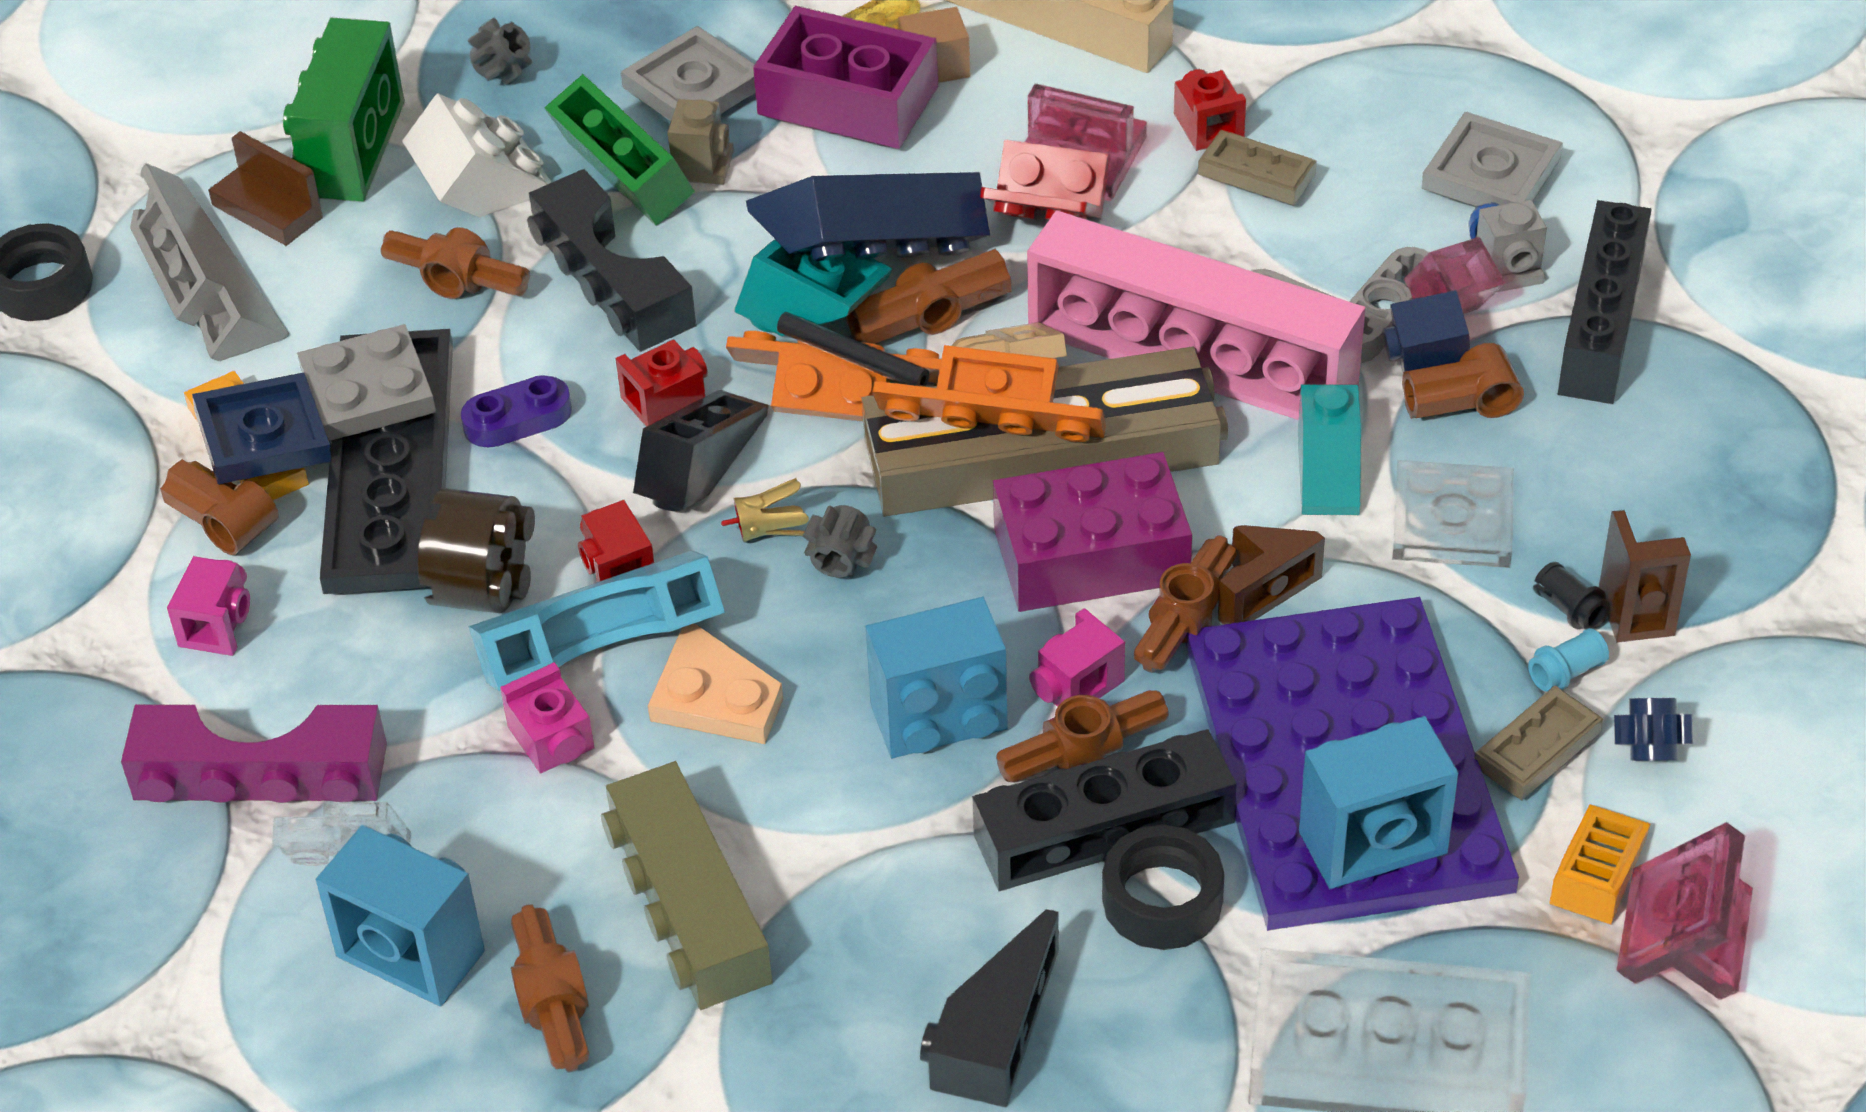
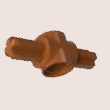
(455, 263)
(1184, 603)
(1082, 733)
(549, 988)

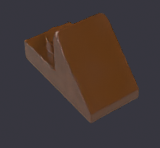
(1268, 570)

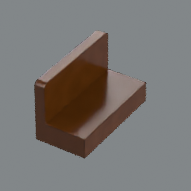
(268, 191)
(1642, 582)

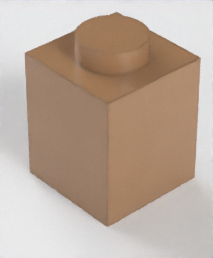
(951, 36)

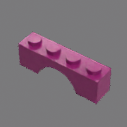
(326, 758)

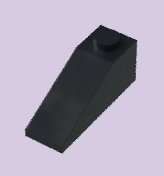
(694, 448)
(991, 1018)

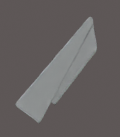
(200, 270)

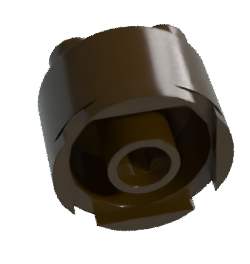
(475, 551)

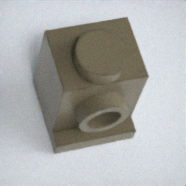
(700, 141)

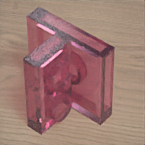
(1086, 124)
(1690, 913)

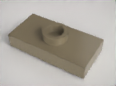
(1257, 167)
(1538, 742)

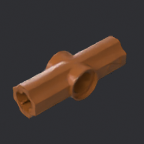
(929, 298)

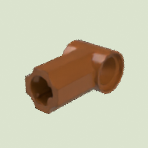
(1479, 381)
(227, 512)

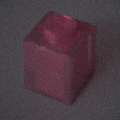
(1460, 268)

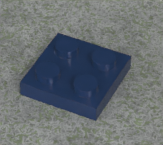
(261, 428)

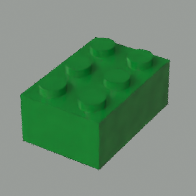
(346, 107)

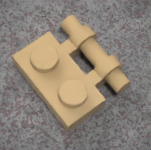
(1024, 339)

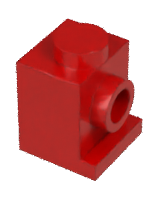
(1204, 96)
(661, 380)
(613, 542)

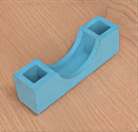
(606, 612)

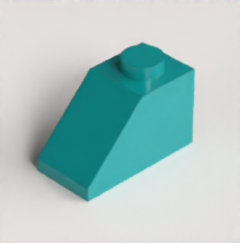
(1329, 449)

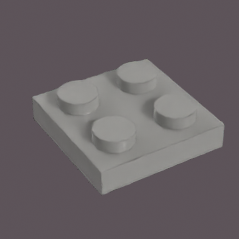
(690, 69)
(1490, 163)
(367, 382)

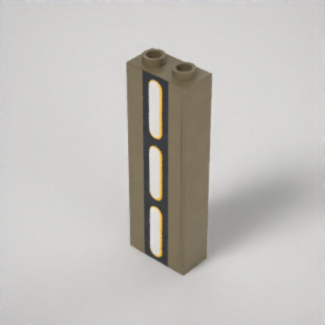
(1147, 405)

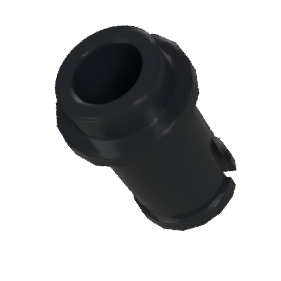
(1583, 605)

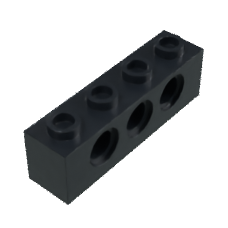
(1604, 302)
(1084, 810)

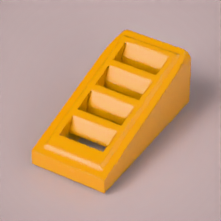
(1588, 894)

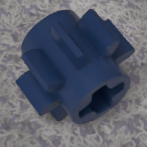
(1653, 729)

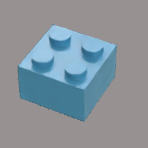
(937, 677)
(1377, 801)
(401, 914)

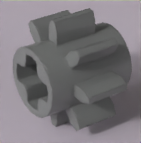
(500, 51)
(840, 541)

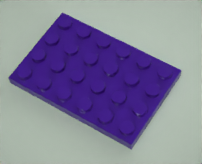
(1323, 678)

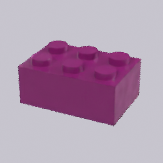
(846, 76)
(1090, 530)

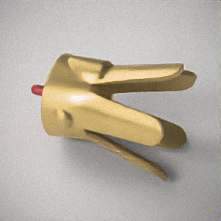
(757, 520)

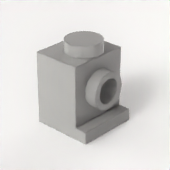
(1515, 242)

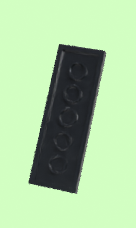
(385, 487)

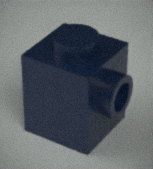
(1427, 331)

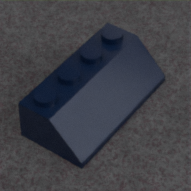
(875, 214)

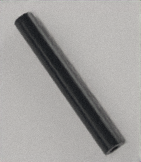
(852, 350)

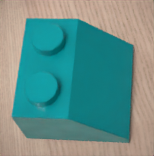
(805, 287)

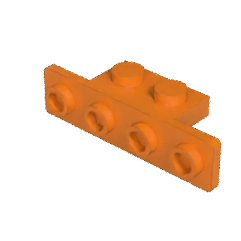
(817, 381)
(993, 389)

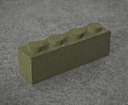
(687, 886)

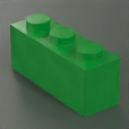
(620, 149)

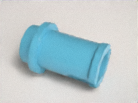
(1564, 662)

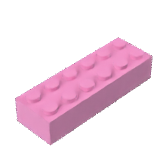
(1144, 297)

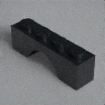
(640, 295)

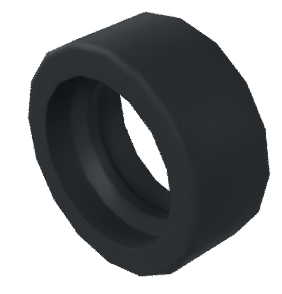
(49, 295)
(1170, 848)

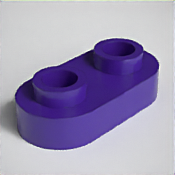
(516, 411)

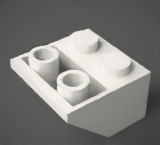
(473, 157)

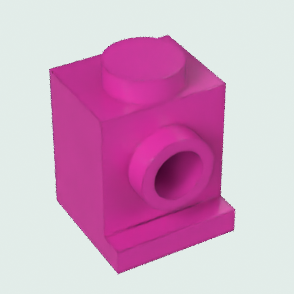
(209, 605)
(1079, 662)
(546, 718)

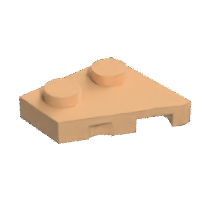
(714, 690)

